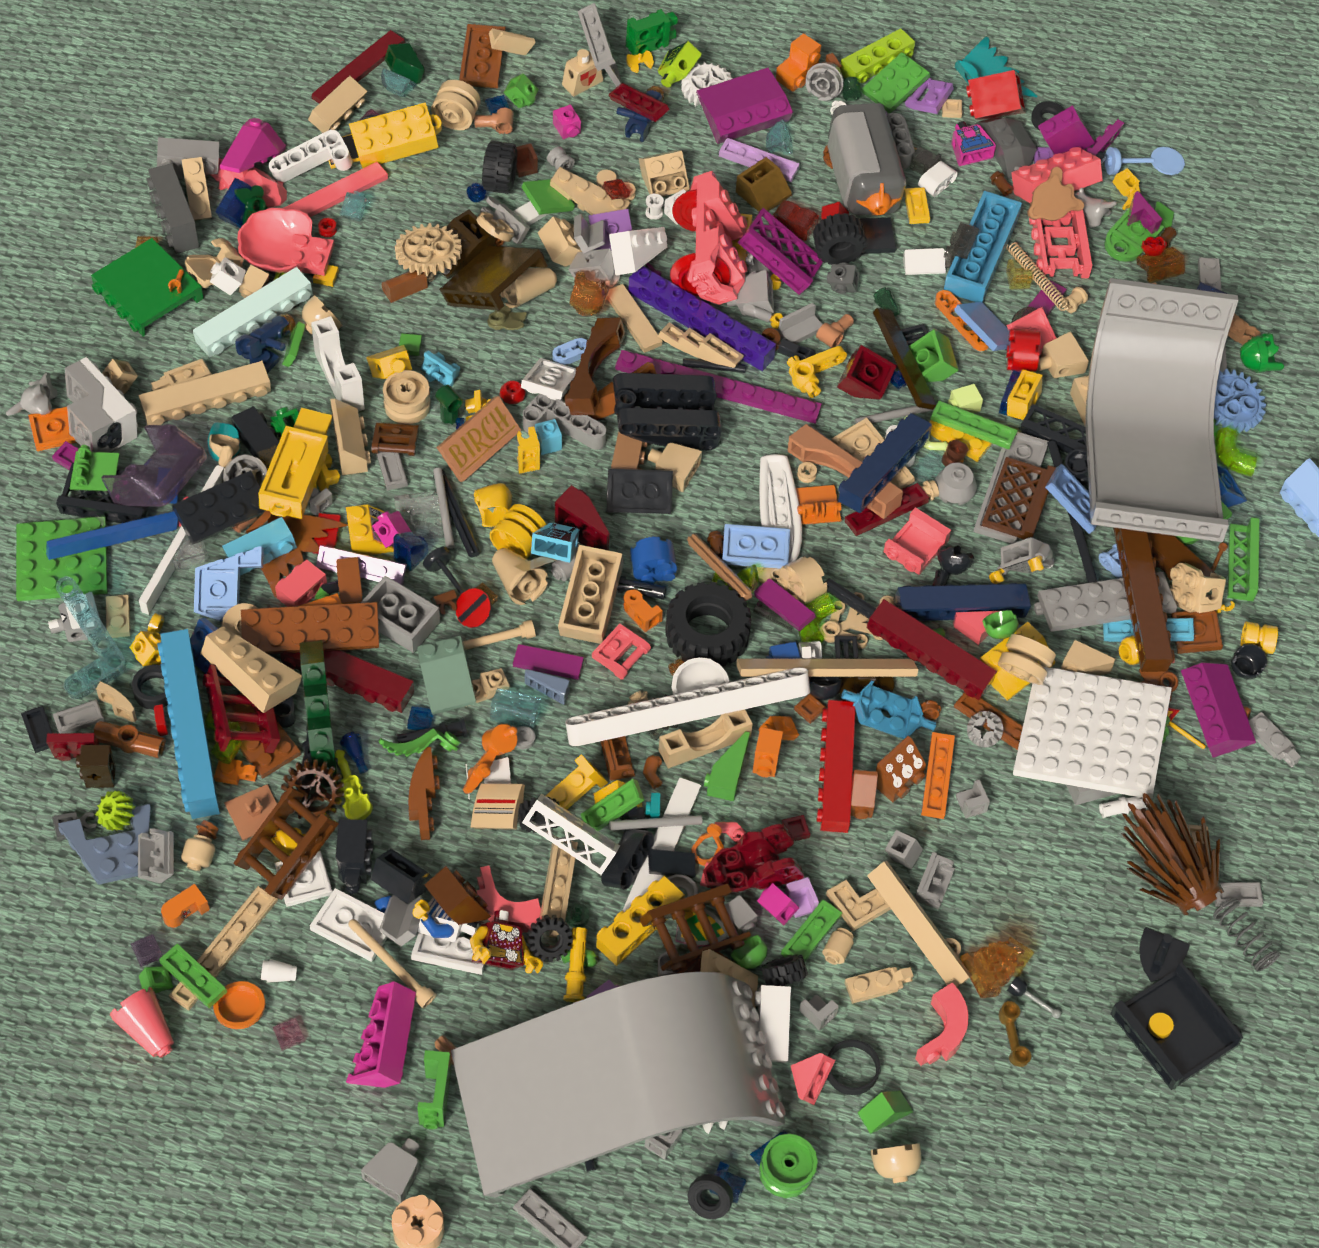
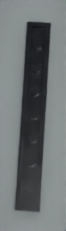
(1077, 528)

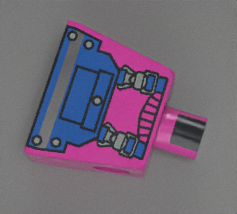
(971, 144)

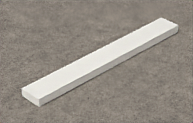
(166, 566)
(665, 837)

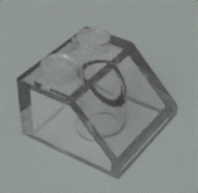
(421, 513)

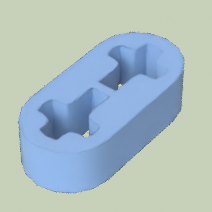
(570, 351)

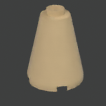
(529, 285)
(517, 583)

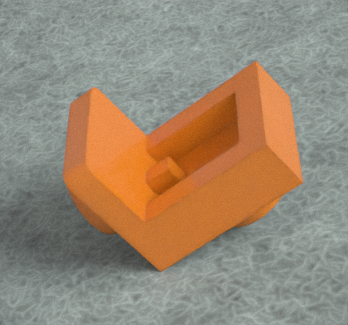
(784, 724)

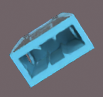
(555, 542)

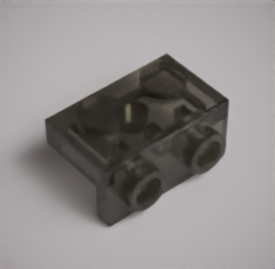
(961, 243)

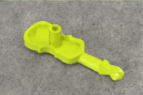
(357, 804)

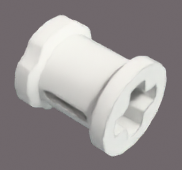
(654, 203)

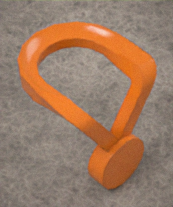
(714, 831)

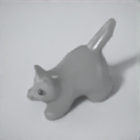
(1094, 208)
(36, 397)

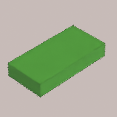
(293, 344)

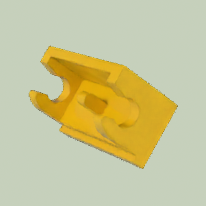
(528, 452)

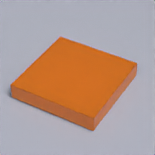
(51, 429)

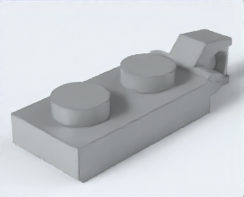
(1273, 740)

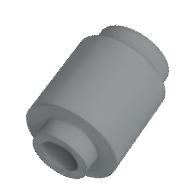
(562, 569)

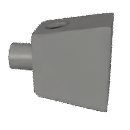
(393, 1169)

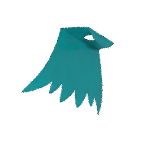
(982, 63)

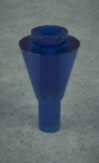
(353, 746)

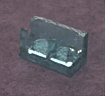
(515, 709)

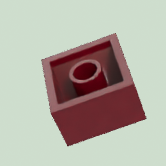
(866, 374)

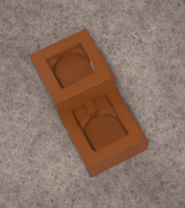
(349, 580)

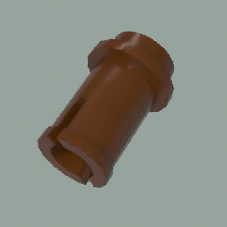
(1001, 183)
(1168, 234)
(716, 542)

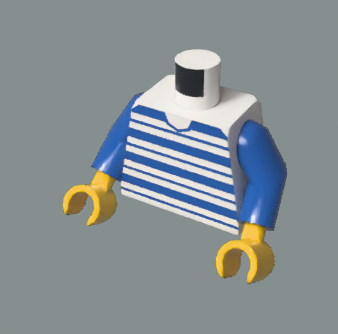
(438, 924)

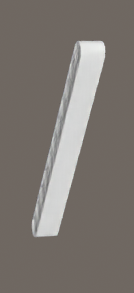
(687, 706)

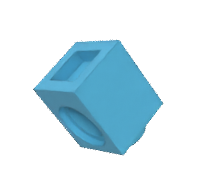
(549, 436)

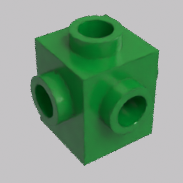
(278, 423)

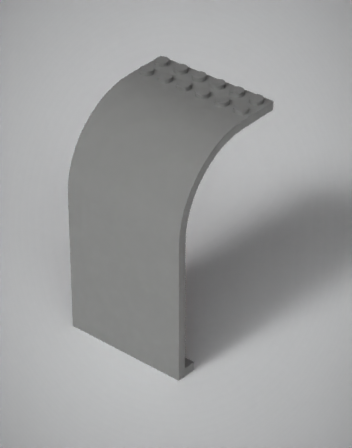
(1155, 409)
(614, 1075)

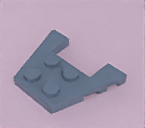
(109, 856)

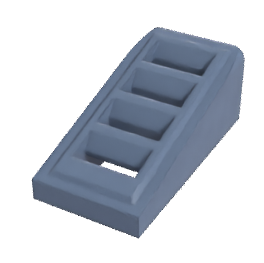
(551, 686)

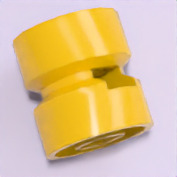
(1261, 636)

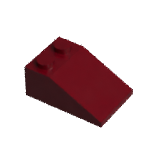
(577, 510)

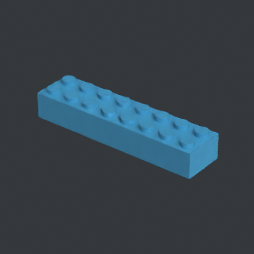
(188, 724)

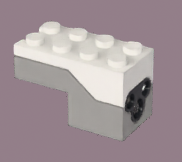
(98, 411)

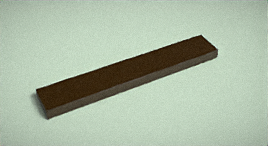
(904, 359)

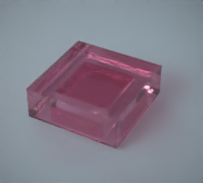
(288, 1034)

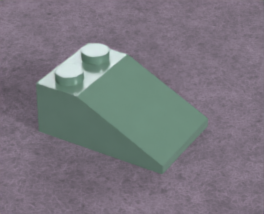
(446, 675)

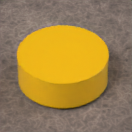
(156, 623)
(1160, 1025)

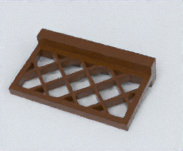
(1034, 508)

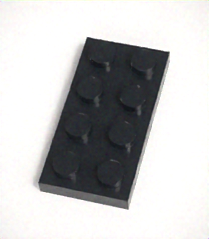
(219, 507)

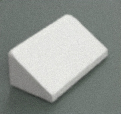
(924, 261)

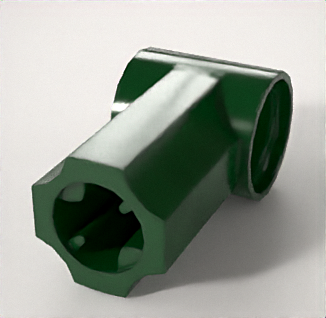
(449, 404)

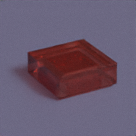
(616, 189)

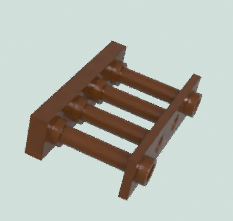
(301, 856)
(696, 904)

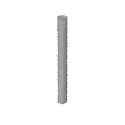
(893, 414)
(444, 511)
(655, 822)

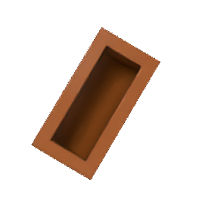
(404, 285)

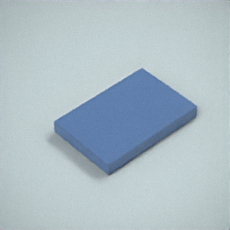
(984, 324)
(1071, 496)

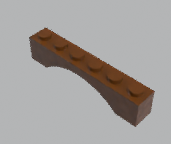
(604, 339)

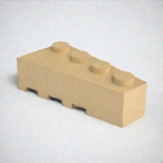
(250, 670)

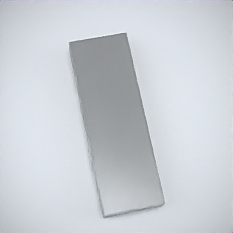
(549, 1221)

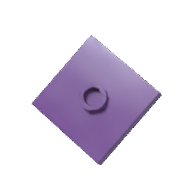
(614, 222)

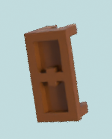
(617, 758)

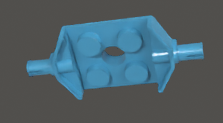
(904, 713)

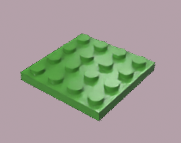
(38, 576)

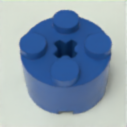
(653, 560)

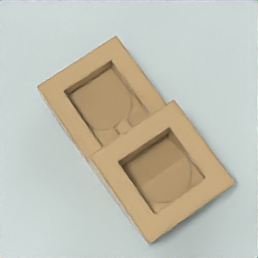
(120, 703)

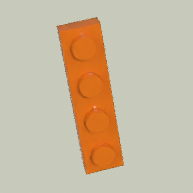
(937, 775)

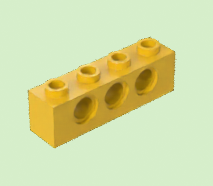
(618, 948)

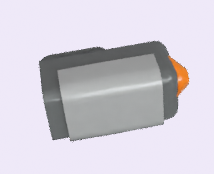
(869, 157)

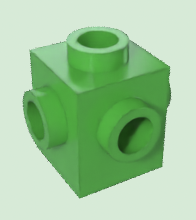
(521, 91)

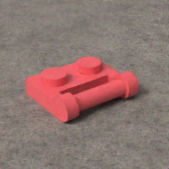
(614, 648)

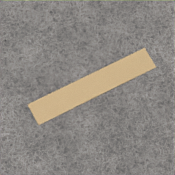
(534, 563)

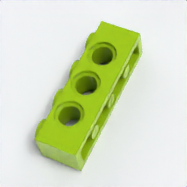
(876, 56)

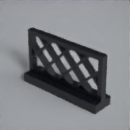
(88, 508)

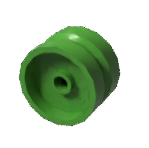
(785, 1180)

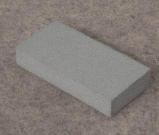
(392, 470)
(78, 717)
(1248, 894)

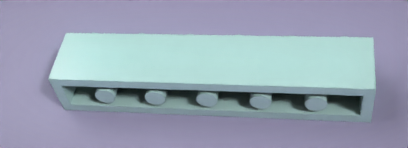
(253, 312)

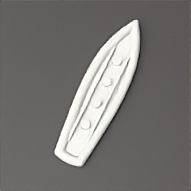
(780, 500)

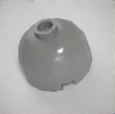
(243, 464)

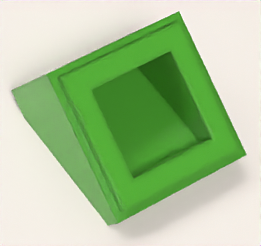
(1165, 213)
(156, 978)

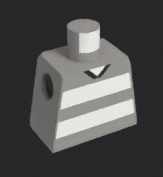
(68, 623)

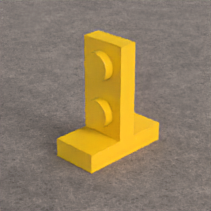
(577, 783)

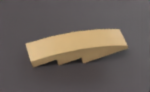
(708, 348)

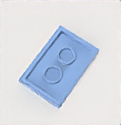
(756, 546)

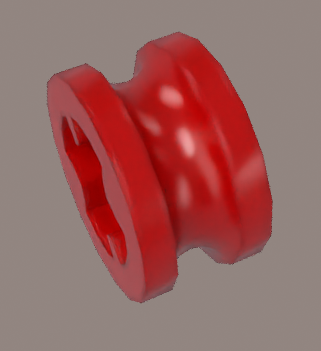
(330, 231)

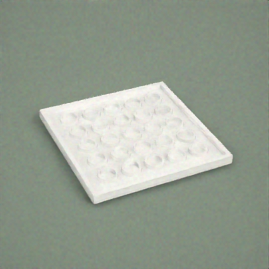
(1093, 732)

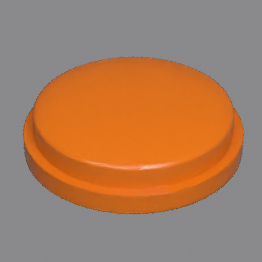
(240, 1005)

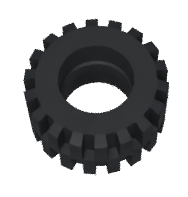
(499, 167)
(839, 239)

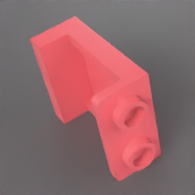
(917, 542)

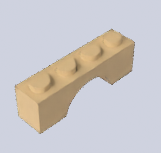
(683, 746)

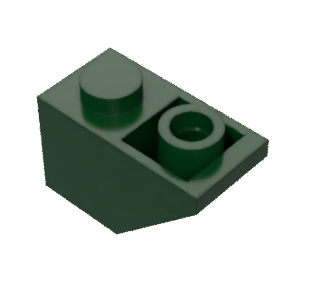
(404, 61)

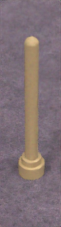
(524, 630)
(424, 995)

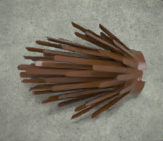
(1184, 866)

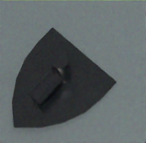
(1160, 953)

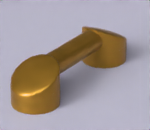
(1008, 1014)

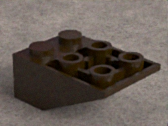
(472, 238)

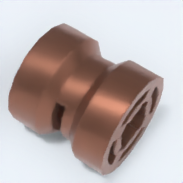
(955, 452)

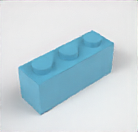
(273, 537)

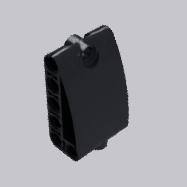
(668, 409)

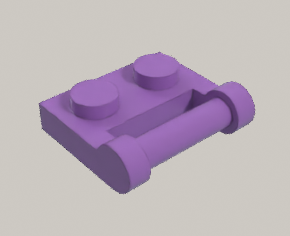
(934, 98)

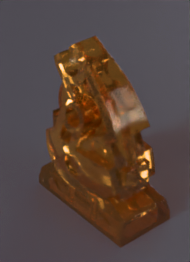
(992, 966)

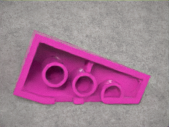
(252, 144)

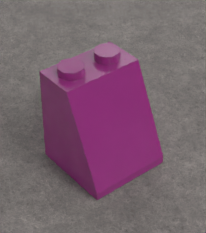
(1066, 131)

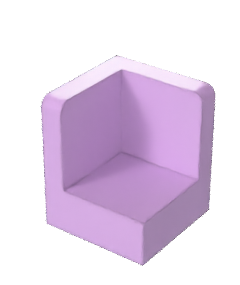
(803, 896)

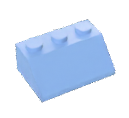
(1302, 493)

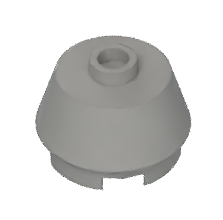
(824, 81)
(956, 483)

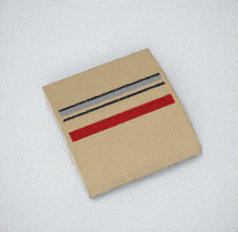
(497, 806)

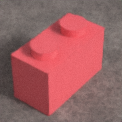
(300, 585)

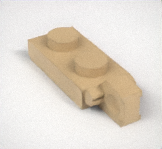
(182, 374)
(877, 983)

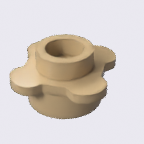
(638, 697)

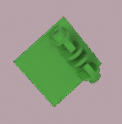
(90, 468)

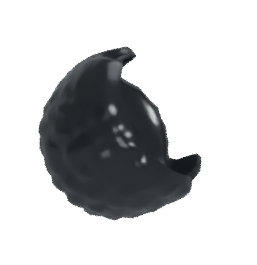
(953, 560)

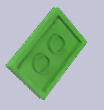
(896, 82)

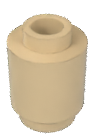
(838, 946)

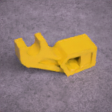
(1122, 182)

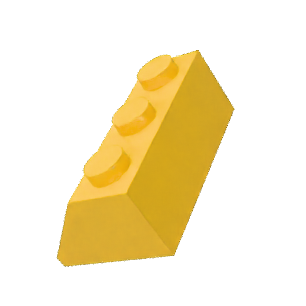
(1004, 682)

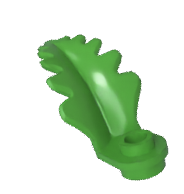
(418, 745)

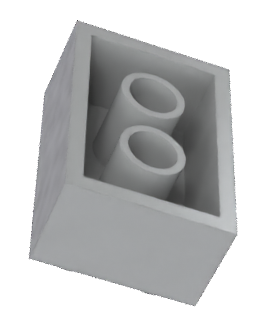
(403, 614)

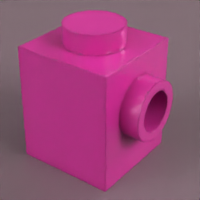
(566, 122)
(389, 526)
(777, 904)

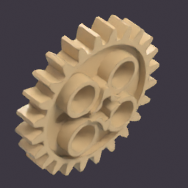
(428, 249)

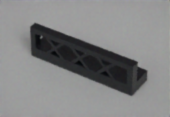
(1038, 430)

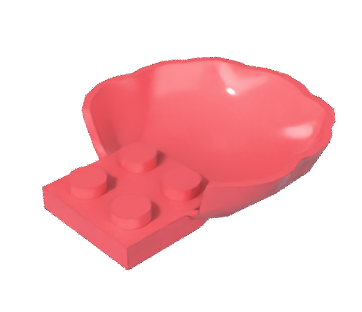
(283, 240)

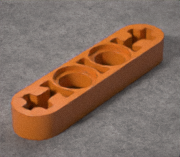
(957, 322)

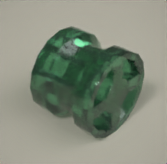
(851, 89)

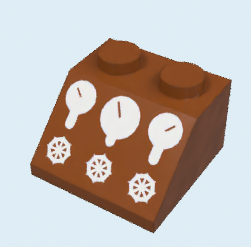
(900, 770)

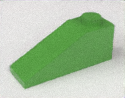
(727, 770)

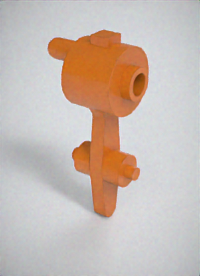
(495, 742)

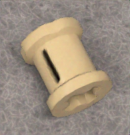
(1076, 298)

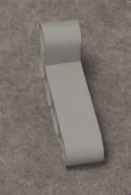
(579, 427)

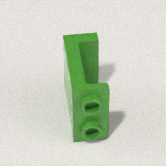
(437, 1067)

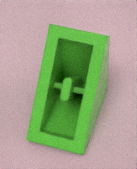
(884, 1110)

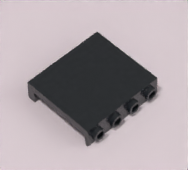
(1199, 1030)

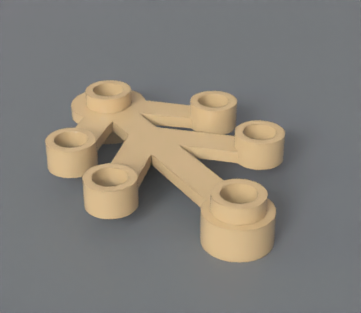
(853, 622)

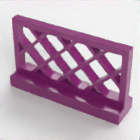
(775, 258)

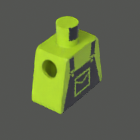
(678, 63)

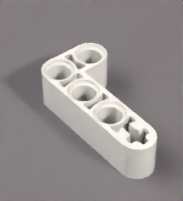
(285, 166)

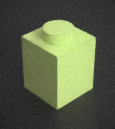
(966, 398)

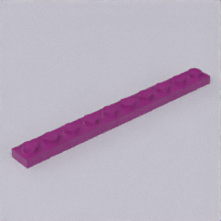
(731, 389)

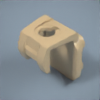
(202, 264)
(1190, 589)

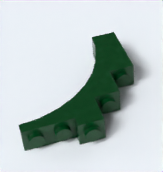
(317, 705)

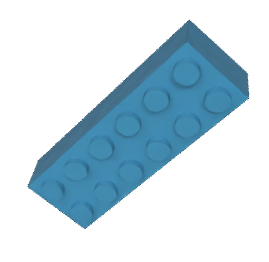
(996, 220)

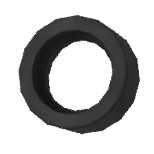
(142, 676)

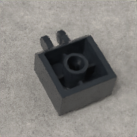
(354, 853)

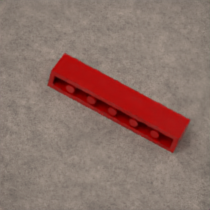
(837, 766)

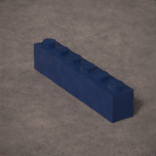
(884, 462)
(943, 602)

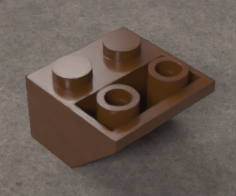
(457, 897)

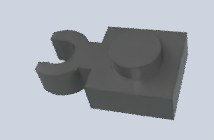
(73, 816)

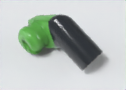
(326, 589)

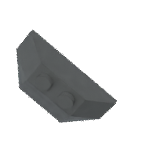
(1011, 141)

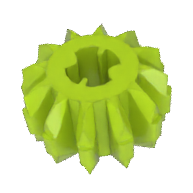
(115, 810)

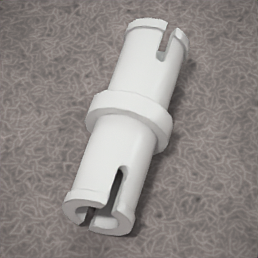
(1120, 806)

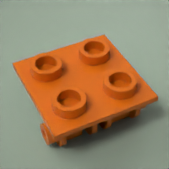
(818, 504)

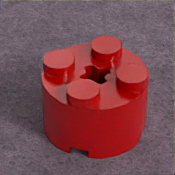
(1023, 350)

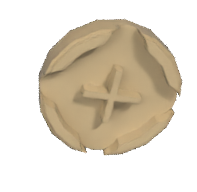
(497, 228)

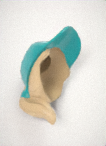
(223, 443)

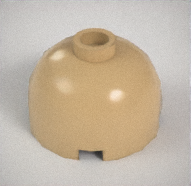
(314, 311)
(897, 1161)

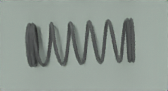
(1263, 963)

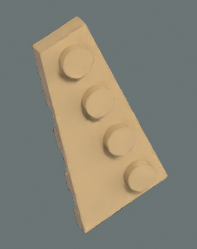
(585, 194)
(861, 441)

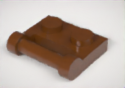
(396, 434)

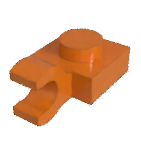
(234, 771)

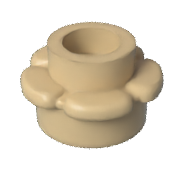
(931, 489)

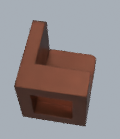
(526, 161)

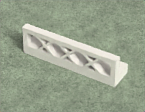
(577, 828)

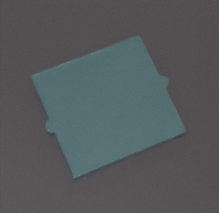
(928, 467)

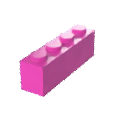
(385, 1038)

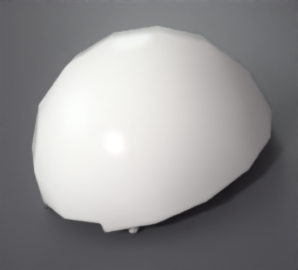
(698, 674)

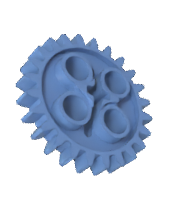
(1237, 413)

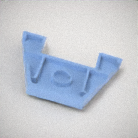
(219, 583)

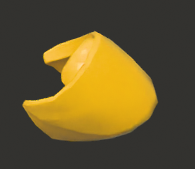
(495, 496)

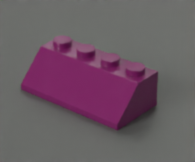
(1218, 707)

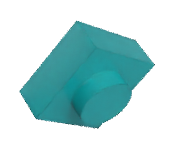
(653, 806)

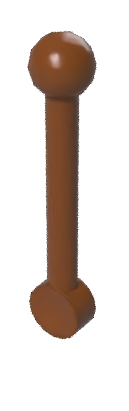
(1222, 547)

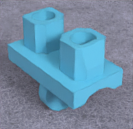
(436, 368)

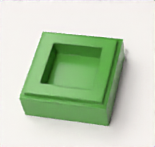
(412, 343)

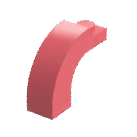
(520, 913)
(954, 1014)

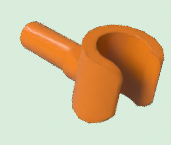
(176, 282)

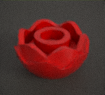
(1153, 246)
(512, 392)

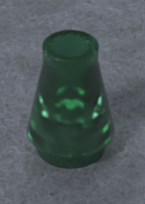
(885, 300)

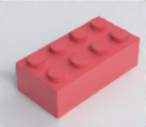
(1077, 165)

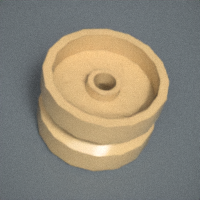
(456, 104)
(406, 397)
(1026, 659)

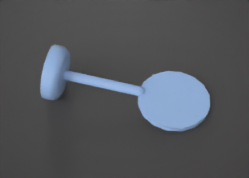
(1163, 159)

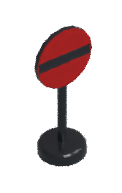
(473, 605)

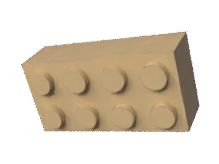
(590, 594)

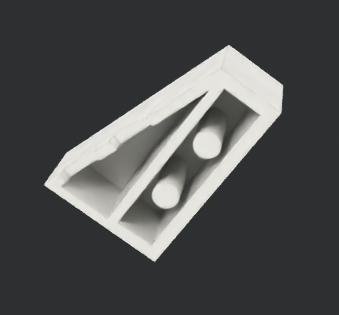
(636, 248)
(774, 1019)

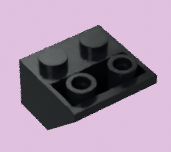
(400, 876)

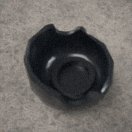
(1249, 661)
(825, 687)

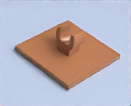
(251, 810)

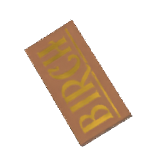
(478, 438)

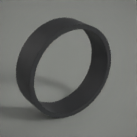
(868, 1049)

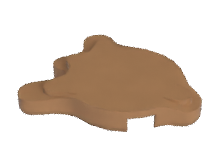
(1052, 199)

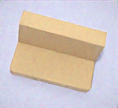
(510, 42)

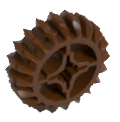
(322, 793)

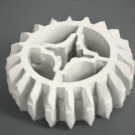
(702, 77)

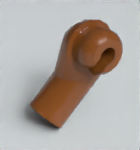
(649, 771)

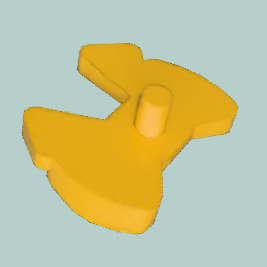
(634, 60)

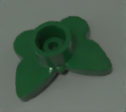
(251, 199)

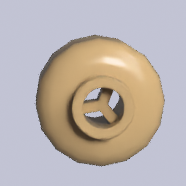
(198, 852)

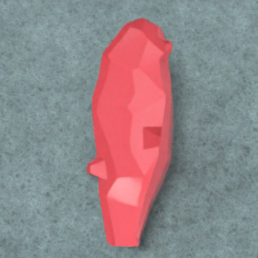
(274, 191)

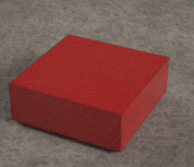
(160, 720)

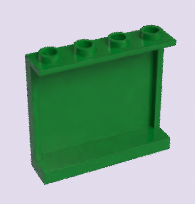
(139, 285)

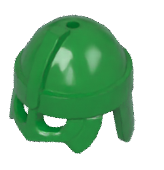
(1260, 356)

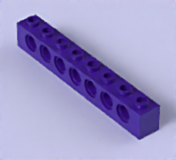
(701, 316)

